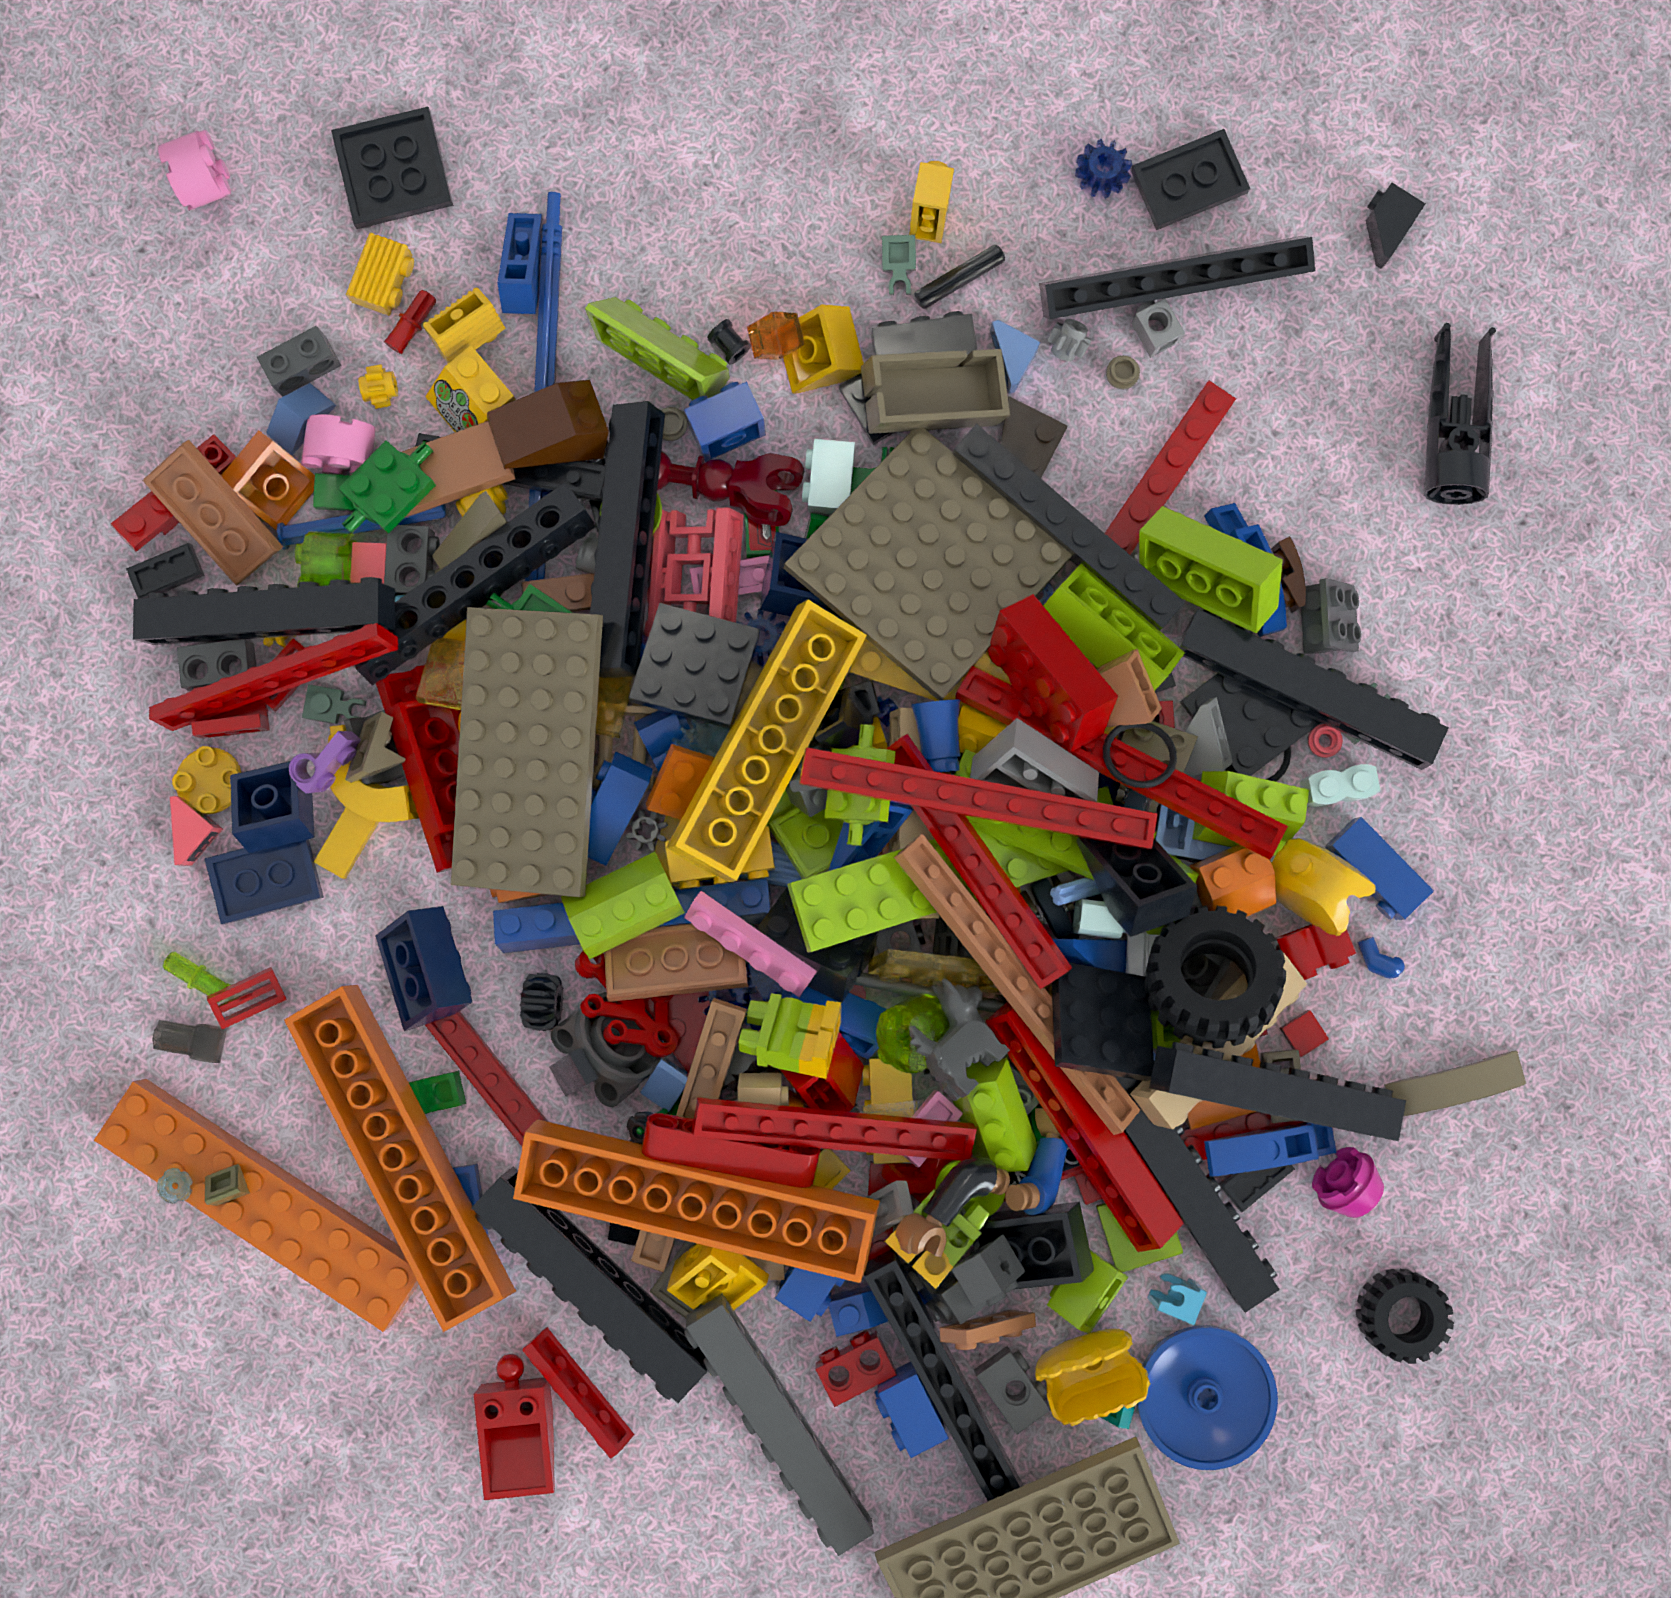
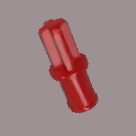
(410, 321)

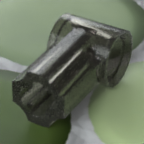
(198, 1041)

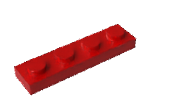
(578, 1392)

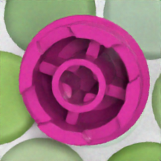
(1349, 1183)

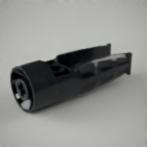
(1458, 472)

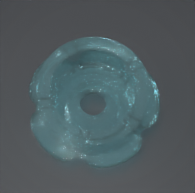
(165, 1187)

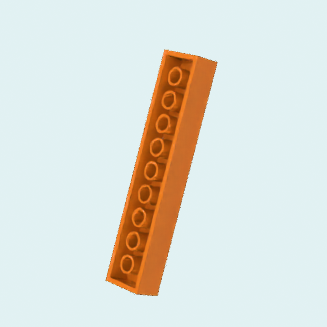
(399, 1156)
(738, 1214)
(277, 1215)

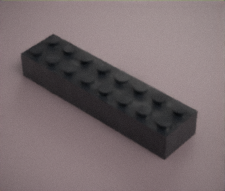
(595, 1287)

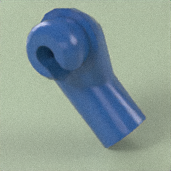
(1379, 963)

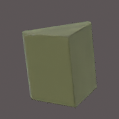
(225, 1186)

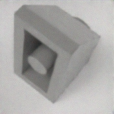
(1211, 747)

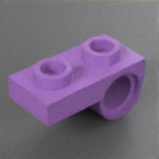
(336, 753)

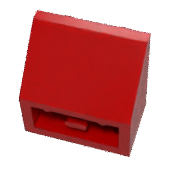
(839, 1088)

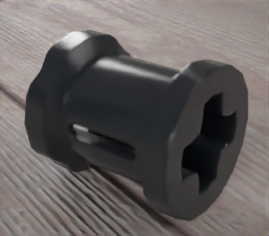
(728, 341)

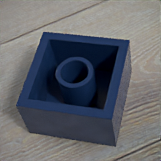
(269, 808)

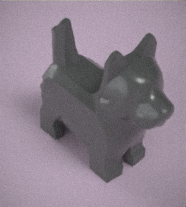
(964, 1042)

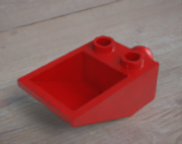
(515, 1441)

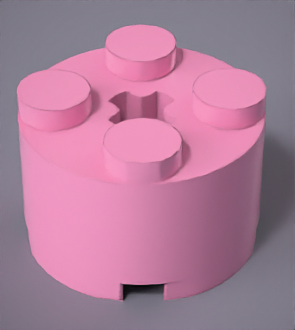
(194, 169)
(336, 444)

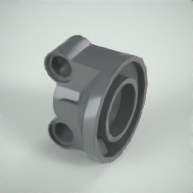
(617, 1066)

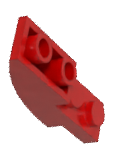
(151, 516)

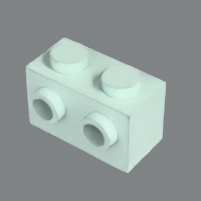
(830, 477)

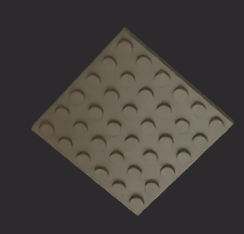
(926, 561)

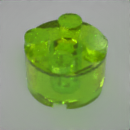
(324, 557)
(894, 1032)

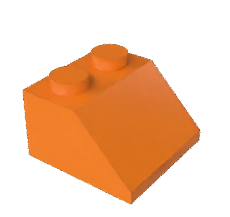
(269, 480)
(1236, 880)

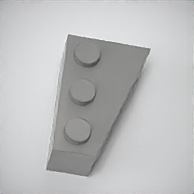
(1033, 762)

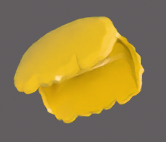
(1317, 884)
(1092, 1376)

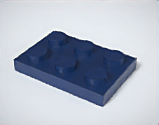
(262, 880)

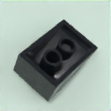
(1139, 884)

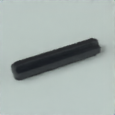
(959, 276)

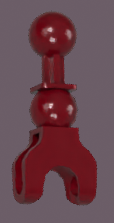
(747, 485)

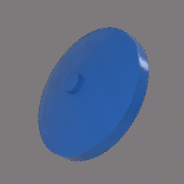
(1208, 1398)

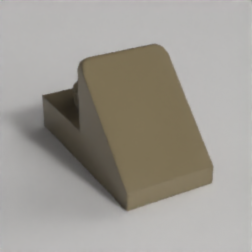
(371, 751)

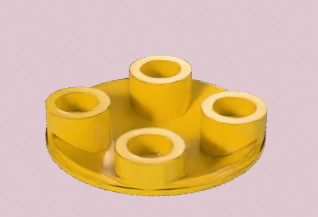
(205, 779)

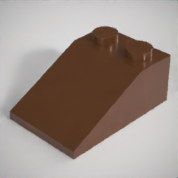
(550, 426)

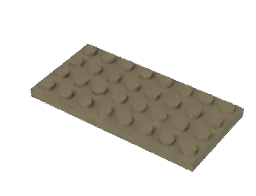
(526, 751)
(1040, 1536)

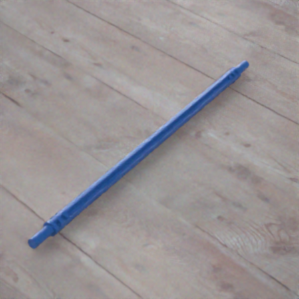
(547, 317)

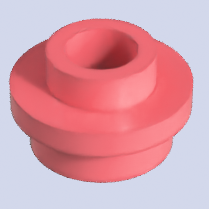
(1335, 741)

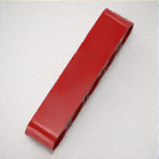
(671, 1141)

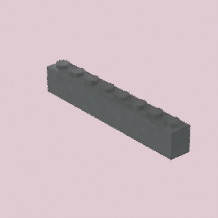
(779, 1424)

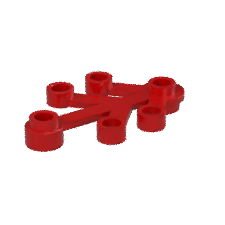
(629, 1010)

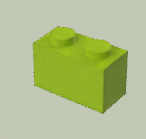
(1087, 1301)

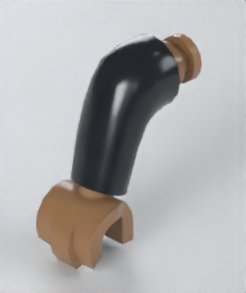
(964, 1182)

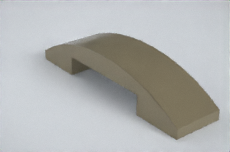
(1459, 1084)

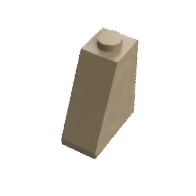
(476, 524)

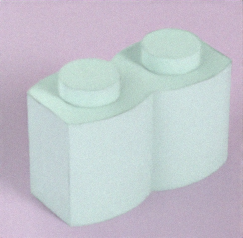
(1344, 785)
(1094, 919)

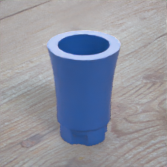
(939, 733)

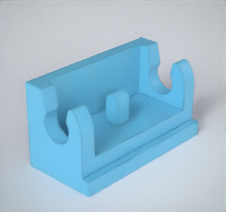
(1182, 1300)

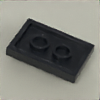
(1190, 179)

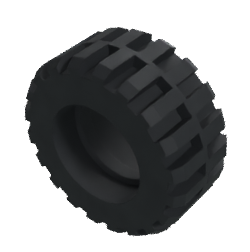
(1229, 937)

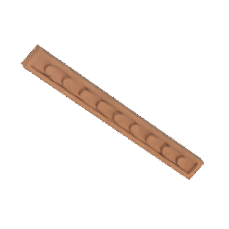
(1007, 973)

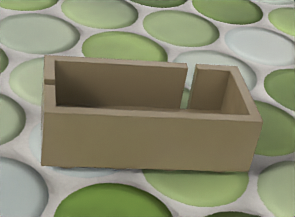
(933, 392)

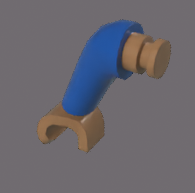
(1041, 1185)

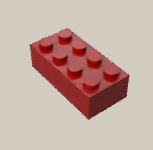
(1051, 673)

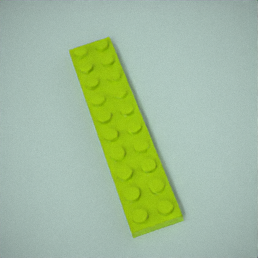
(882, 895)

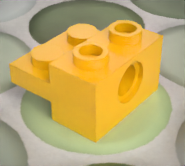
(709, 1271)

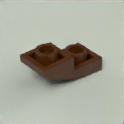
(1294, 582)

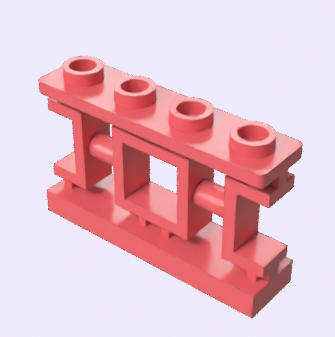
(720, 569)

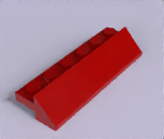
(430, 744)

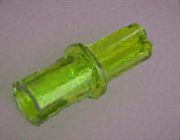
(193, 975)

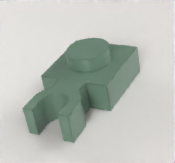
(899, 257)
(327, 704)

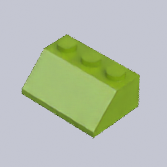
(1271, 798)
(622, 905)
(998, 1116)

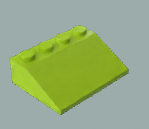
(657, 349)

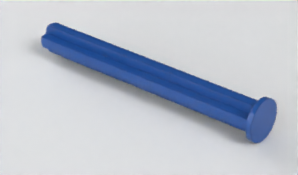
(295, 533)

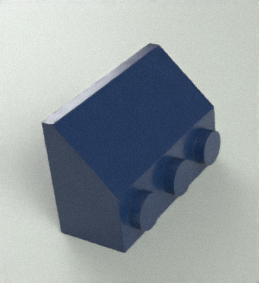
(780, 589)
(423, 967)

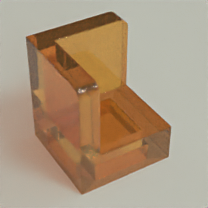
(775, 335)

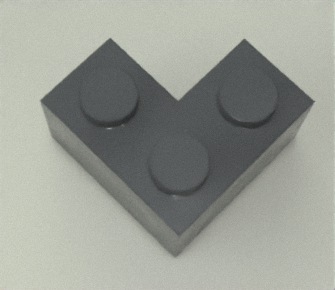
(946, 1302)

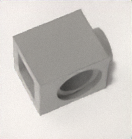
(1157, 341)

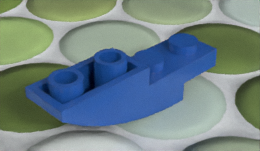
(1231, 522)
(1269, 1148)

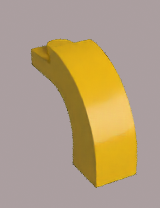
(373, 800)

